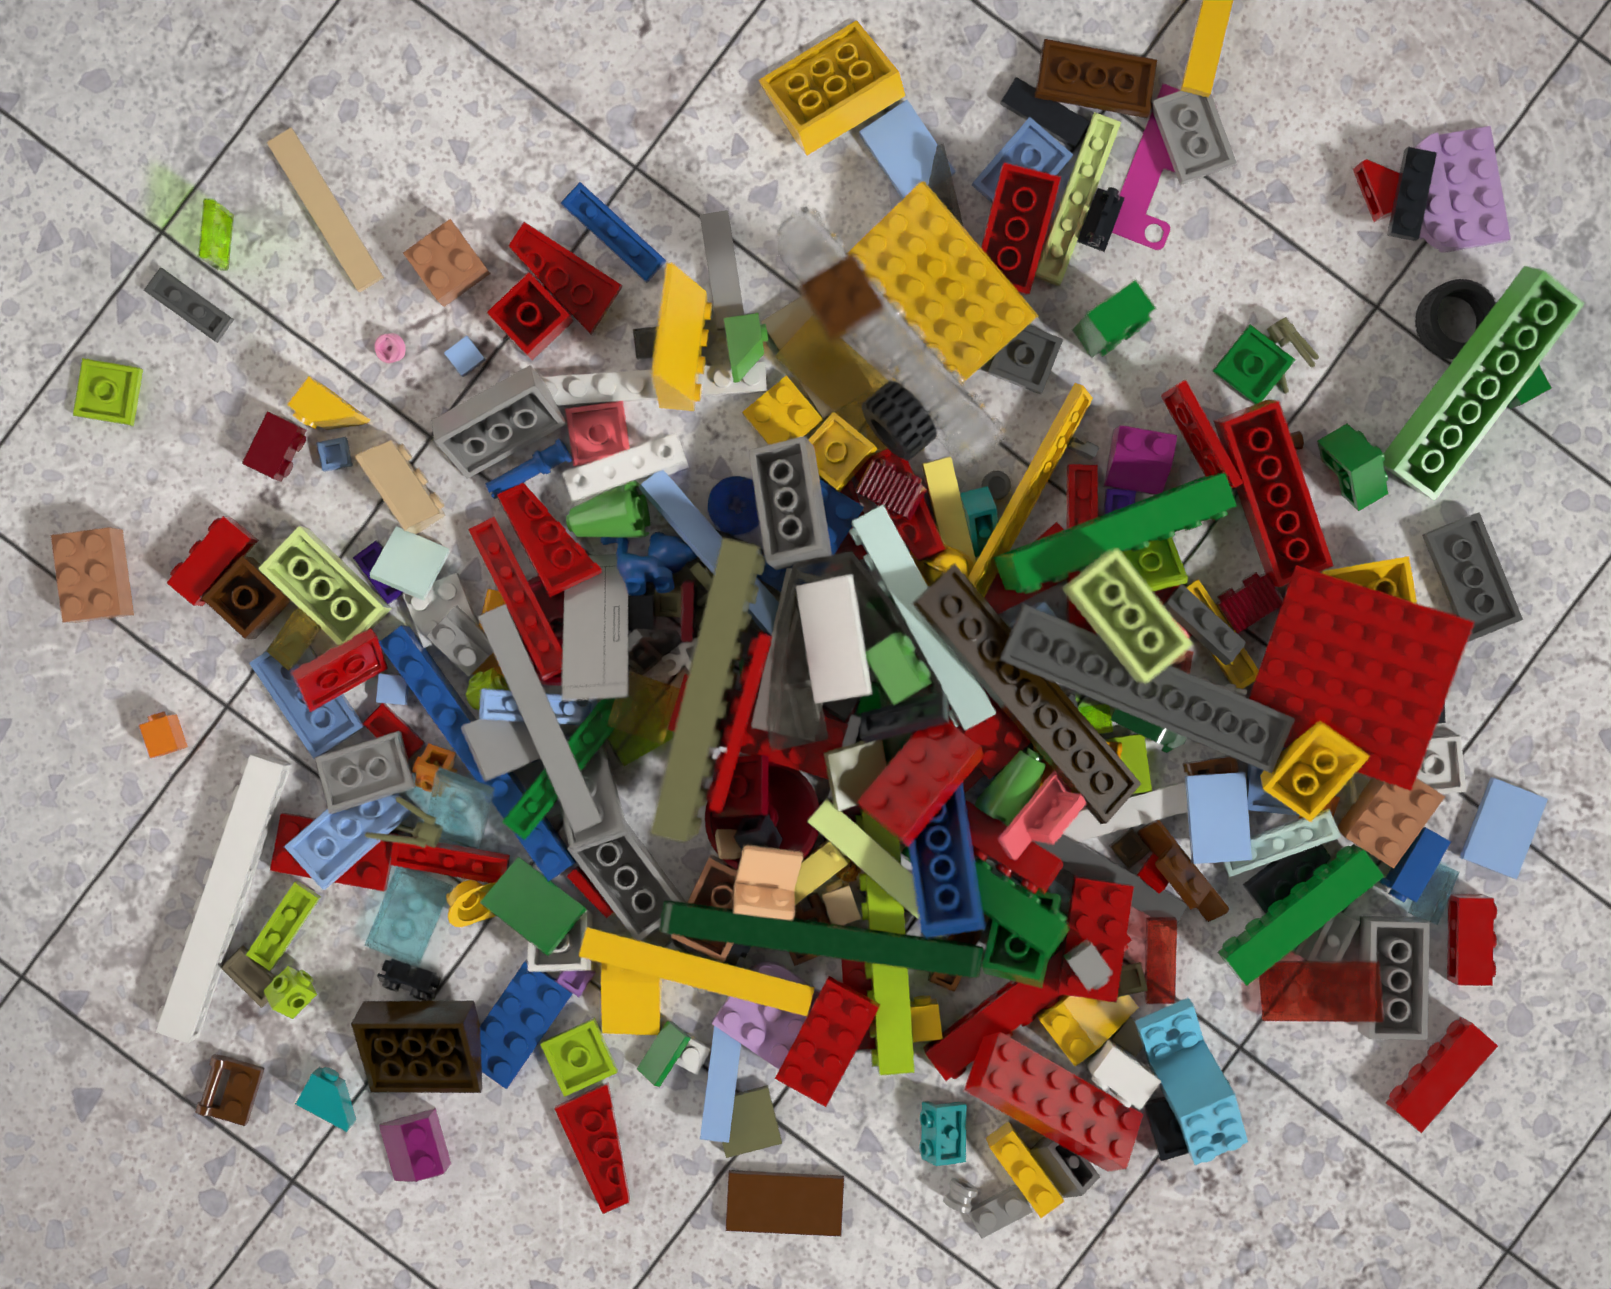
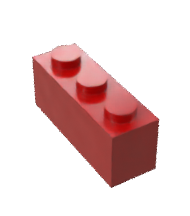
(211, 559)
(1471, 939)

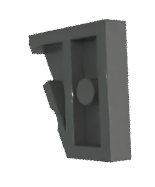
(649, 646)

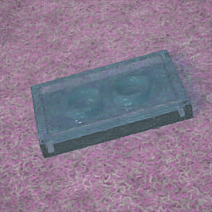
(460, 807)
(408, 915)

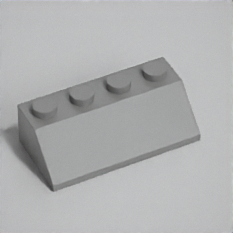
(497, 422)

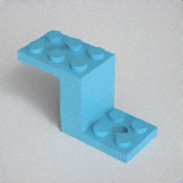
(1192, 1081)

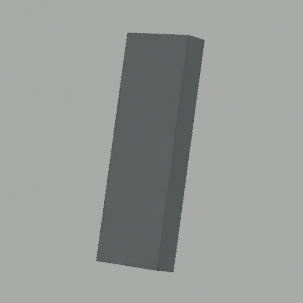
(189, 304)

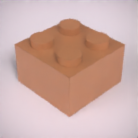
(446, 263)

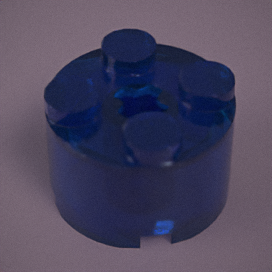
(722, 497)

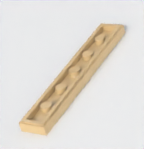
(325, 210)

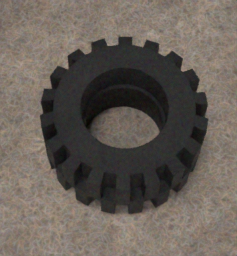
(899, 420)

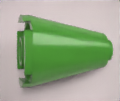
(612, 514)
(1012, 787)

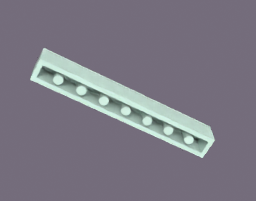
(904, 585)

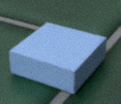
(464, 356)
(392, 689)

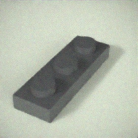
(1204, 624)

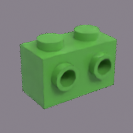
(898, 667)

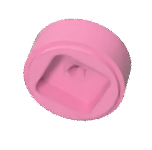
(390, 348)

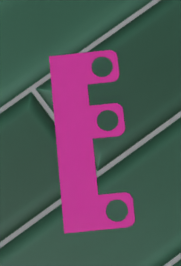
(1141, 184)

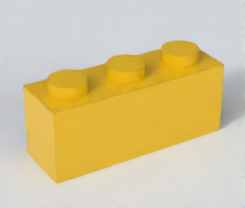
(1024, 1169)

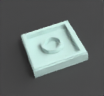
(409, 563)

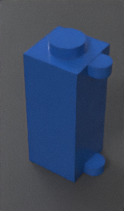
(1416, 866)

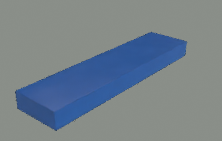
(613, 232)

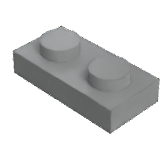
(999, 1211)

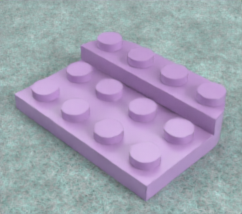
(1465, 192)
(760, 1027)

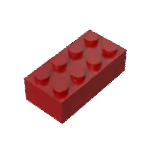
(1019, 222)
(920, 780)

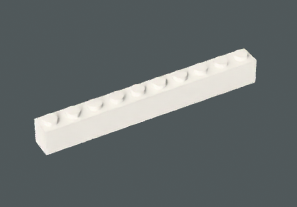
(222, 897)

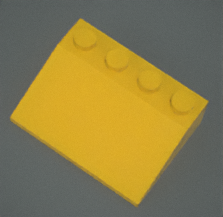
(833, 87)
(680, 341)

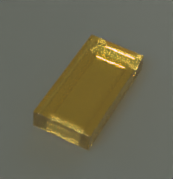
(294, 639)

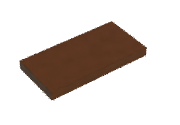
(1095, 78)
(784, 1203)

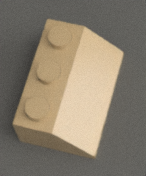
(402, 486)

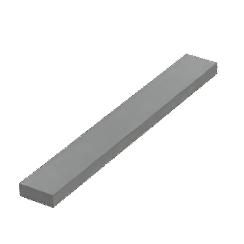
(540, 718)

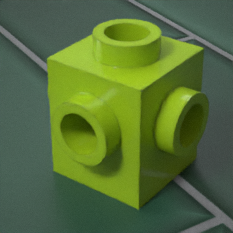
(486, 680)
(290, 992)

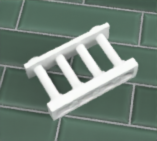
(626, 466)

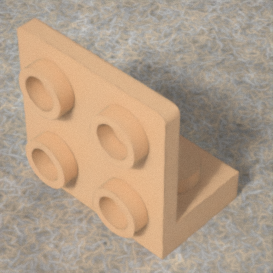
(767, 882)

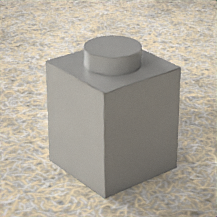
(1088, 965)

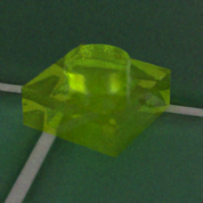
(1098, 716)

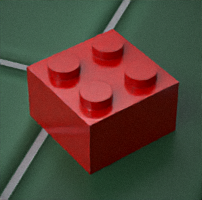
(530, 316)

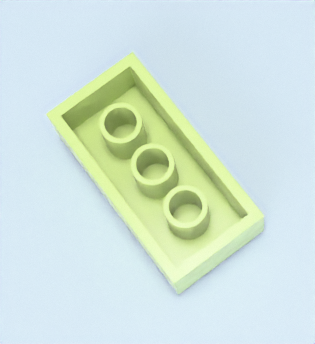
(324, 586)
(1127, 616)

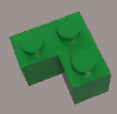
(1356, 465)

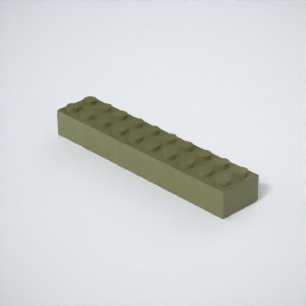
(707, 691)

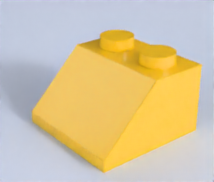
(322, 407)

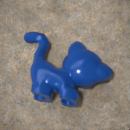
(664, 558)

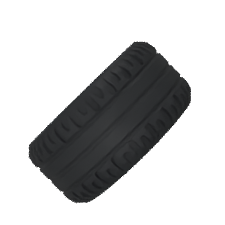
(1426, 314)

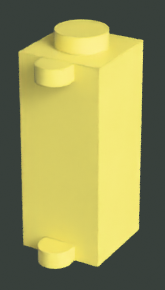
(818, 868)

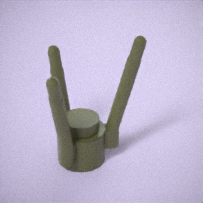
(1284, 333)
(423, 834)

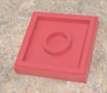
(597, 431)

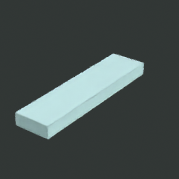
(1286, 841)

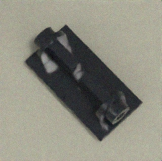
(1101, 219)
(418, 985)

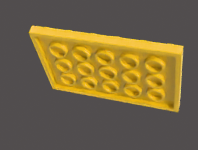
(943, 281)

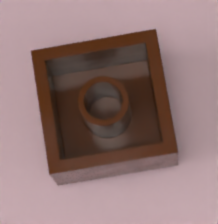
(841, 298)
(246, 598)

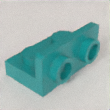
(943, 1133)

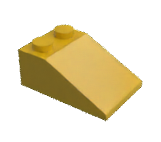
(1313, 770)
(630, 1002)
(1084, 1024)

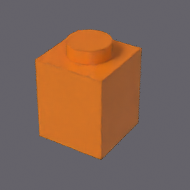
(162, 734)

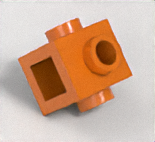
(428, 764)

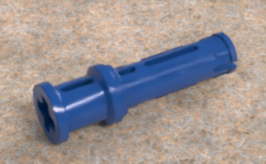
(541, 462)

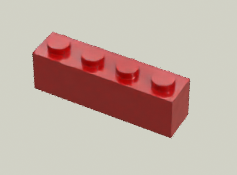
(1035, 864)
(1441, 1073)

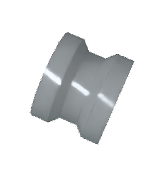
(960, 1195)

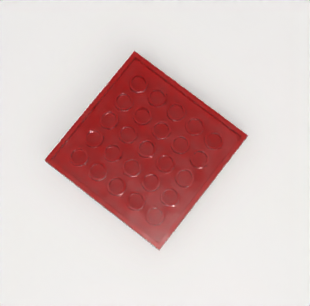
(1362, 668)

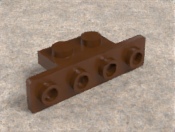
(1181, 873)

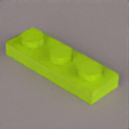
(283, 925)

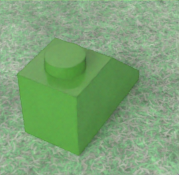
(744, 342)

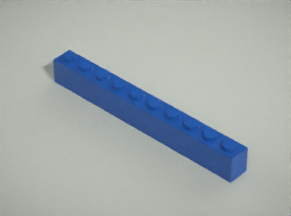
(450, 715)

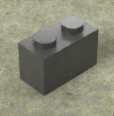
(1065, 1169)

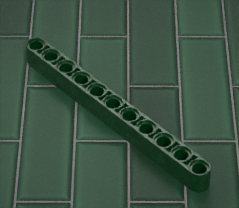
(822, 939)

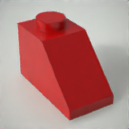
(1378, 187)

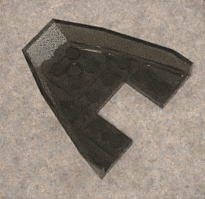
(791, 711)

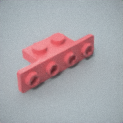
(1043, 816)

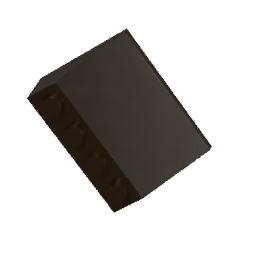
(419, 1046)

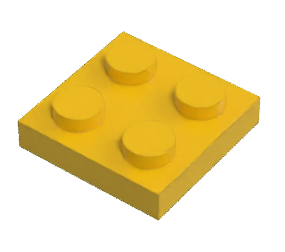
(782, 413)
(840, 451)

